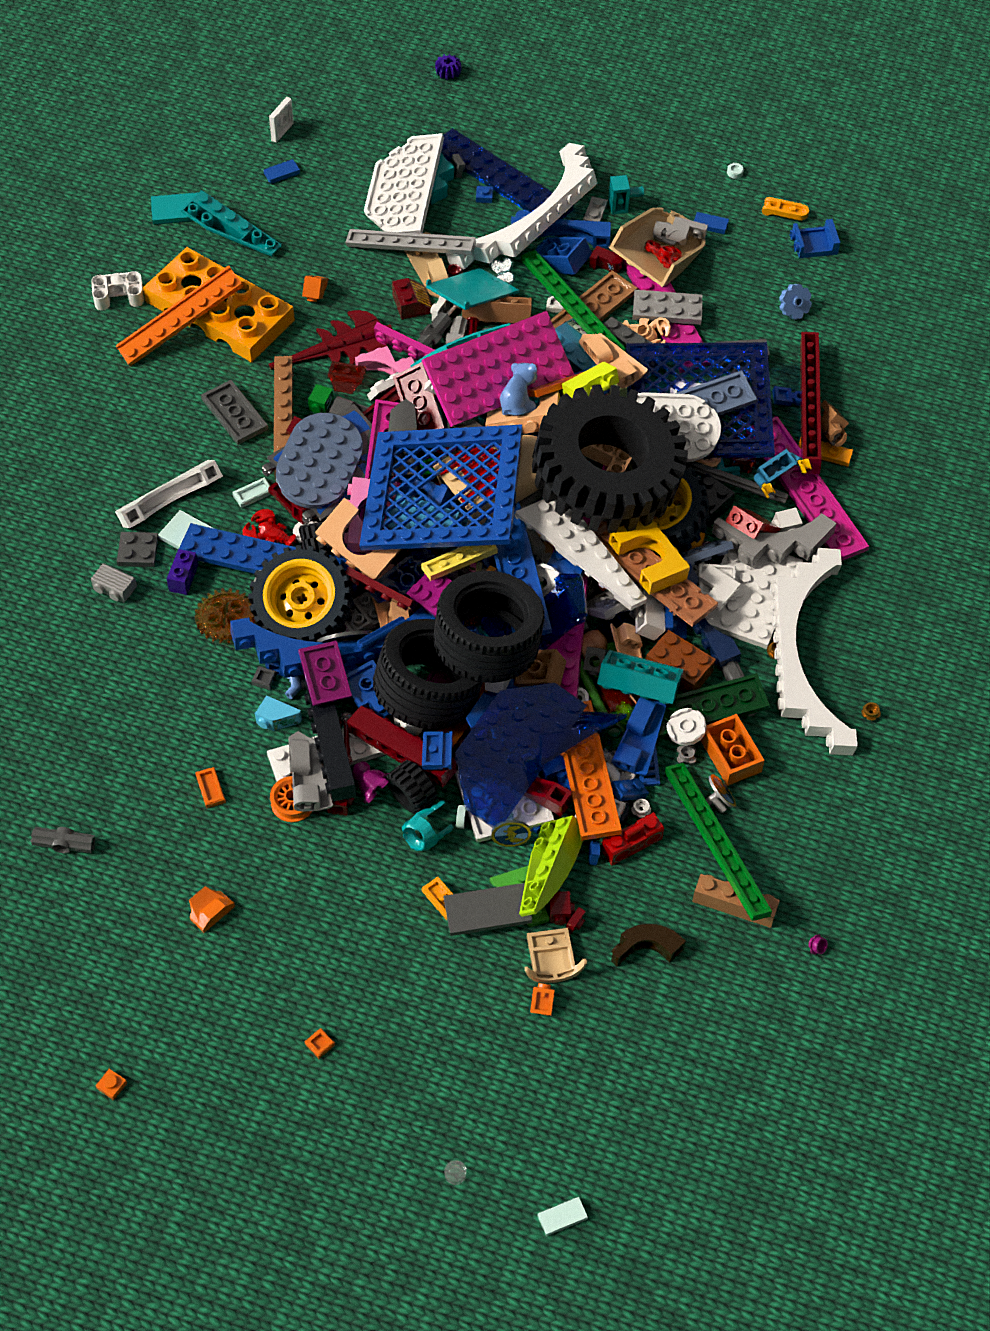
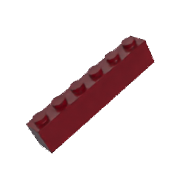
(394, 742)

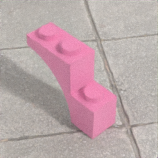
(382, 360)

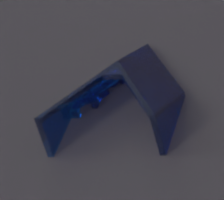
(584, 729)

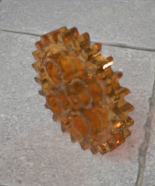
(209, 613)

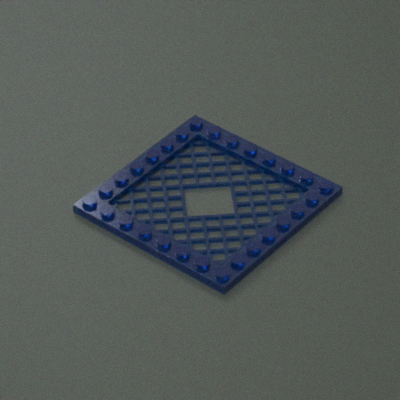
(752, 353)

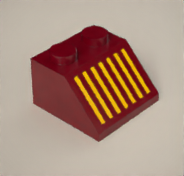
(410, 298)

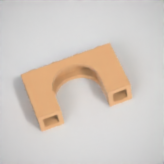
(530, 421)
(332, 533)

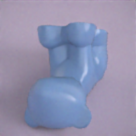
(515, 397)

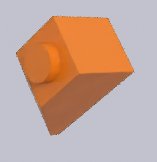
(314, 287)

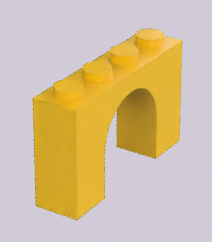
(662, 574)

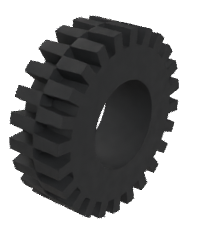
(601, 493)

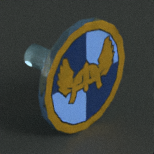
(511, 832)

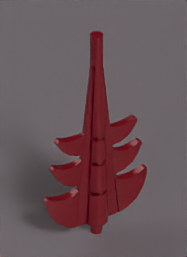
(346, 341)

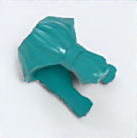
(420, 824)

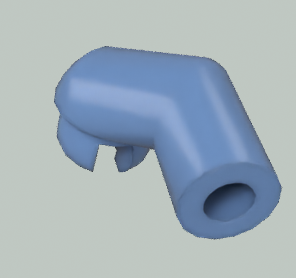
(295, 686)

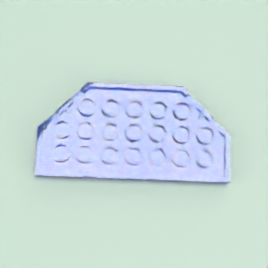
(503, 747)

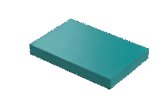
(168, 208)

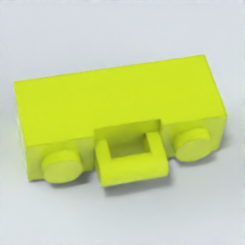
(601, 374)

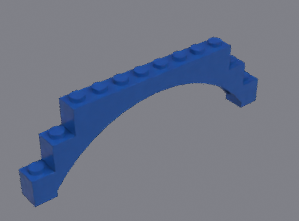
(275, 647)

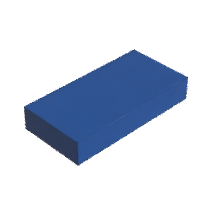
(281, 171)
(714, 223)

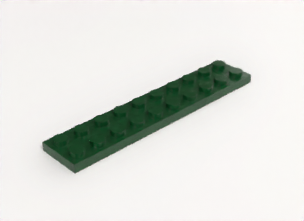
(715, 702)

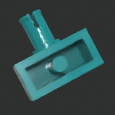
(621, 193)

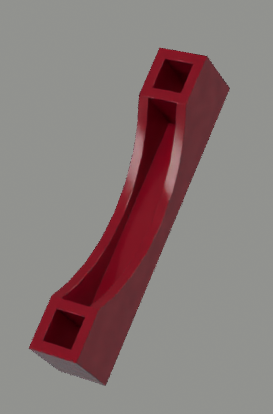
(550, 795)

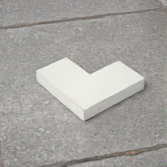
(722, 585)

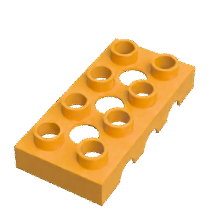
(266, 322)

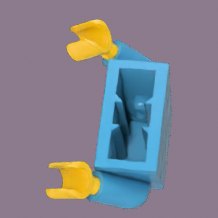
(776, 468)

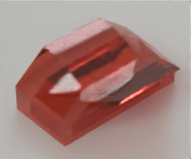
(346, 376)

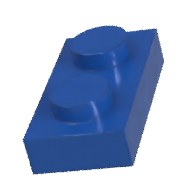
(629, 789)

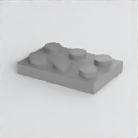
(604, 606)

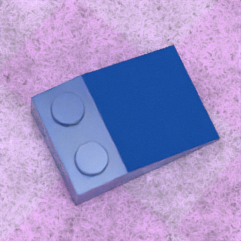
(565, 253)

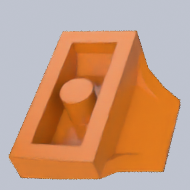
(209, 907)

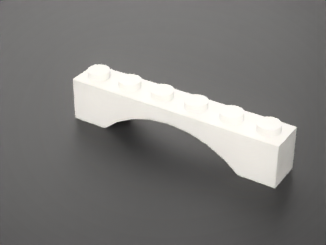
(156, 499)

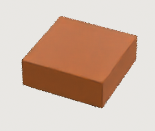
(319, 1043)

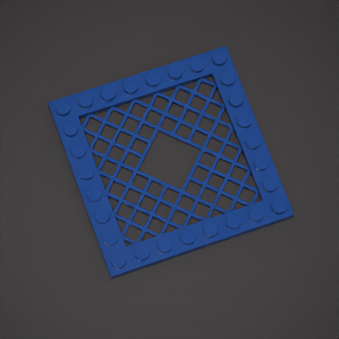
(499, 529)

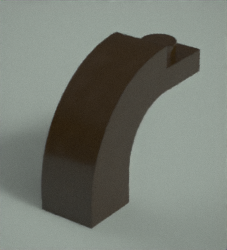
(648, 936)

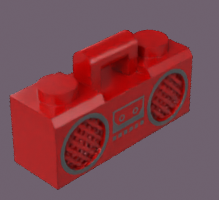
(633, 839)

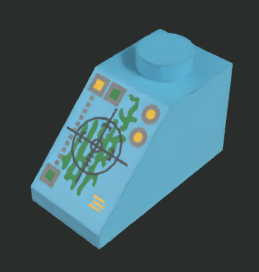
(276, 714)

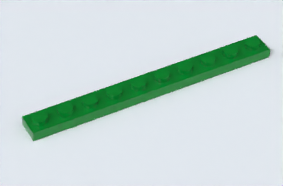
(566, 296)
(718, 842)

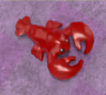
(664, 254)
(268, 528)

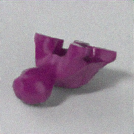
(368, 780)

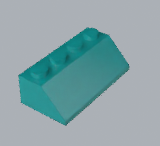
(640, 677)

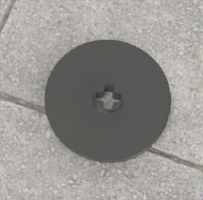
(345, 636)

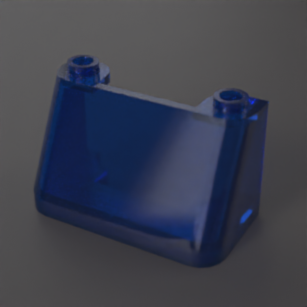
(565, 607)

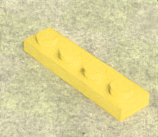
(456, 560)

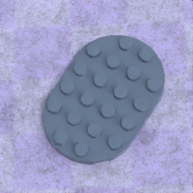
(319, 460)

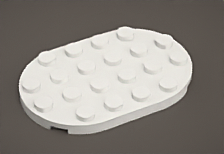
(696, 421)

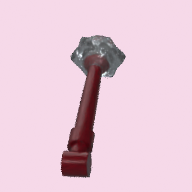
(343, 718)

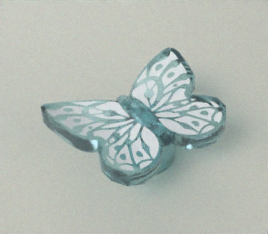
(503, 270)

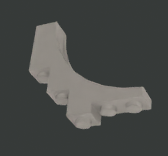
(778, 545)

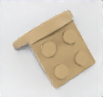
(552, 957)

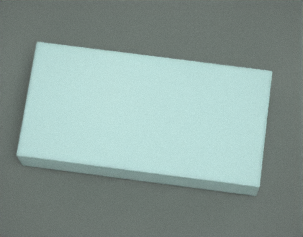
(252, 492)
(562, 1216)

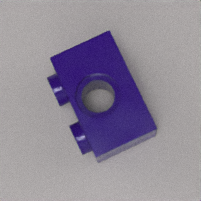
(182, 572)

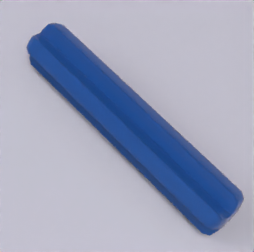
(379, 634)

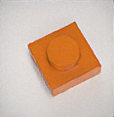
(111, 1084)

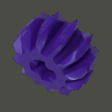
(448, 66)

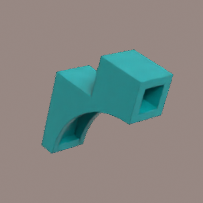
(444, 174)

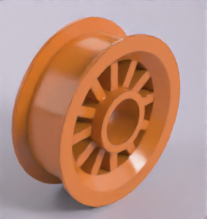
(280, 802)

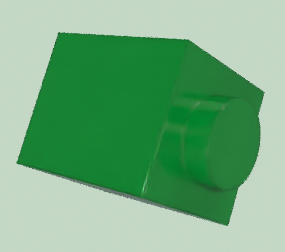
(320, 399)

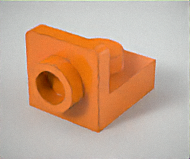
(542, 999)

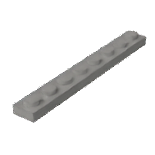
(411, 241)

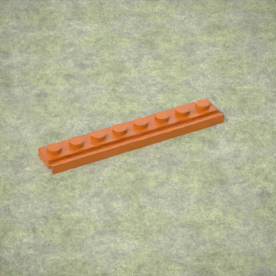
(179, 316)

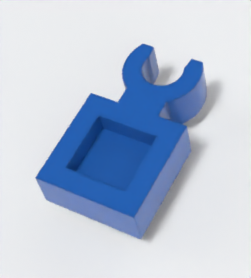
(785, 397)

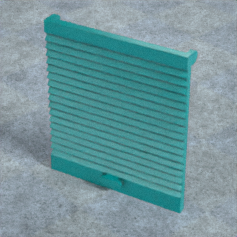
(471, 288)

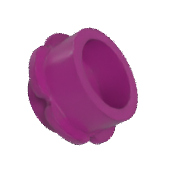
(818, 944)

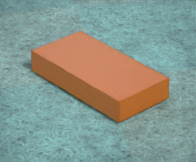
(210, 787)

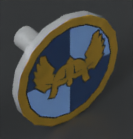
(721, 792)

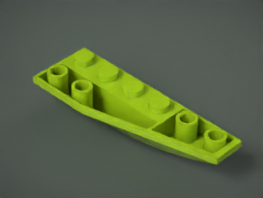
(550, 863)

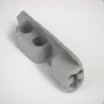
(307, 776)

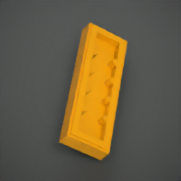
(834, 454)

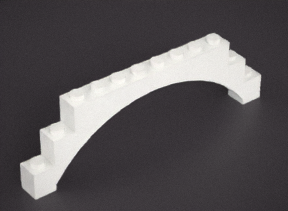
(513, 239)
(796, 694)

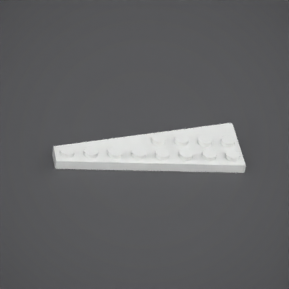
(582, 549)

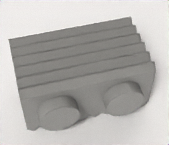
(113, 583)

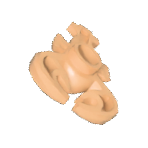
(648, 331)

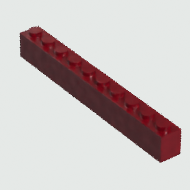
(810, 400)

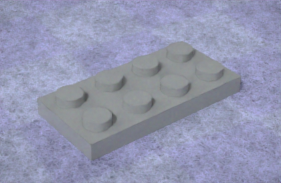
(673, 306)

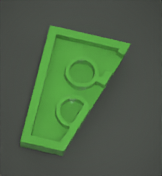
(516, 877)

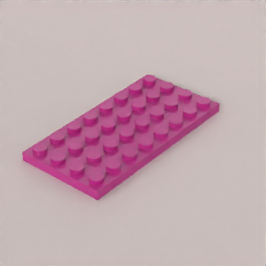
(476, 372)

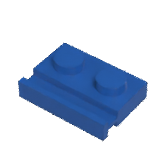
(437, 750)

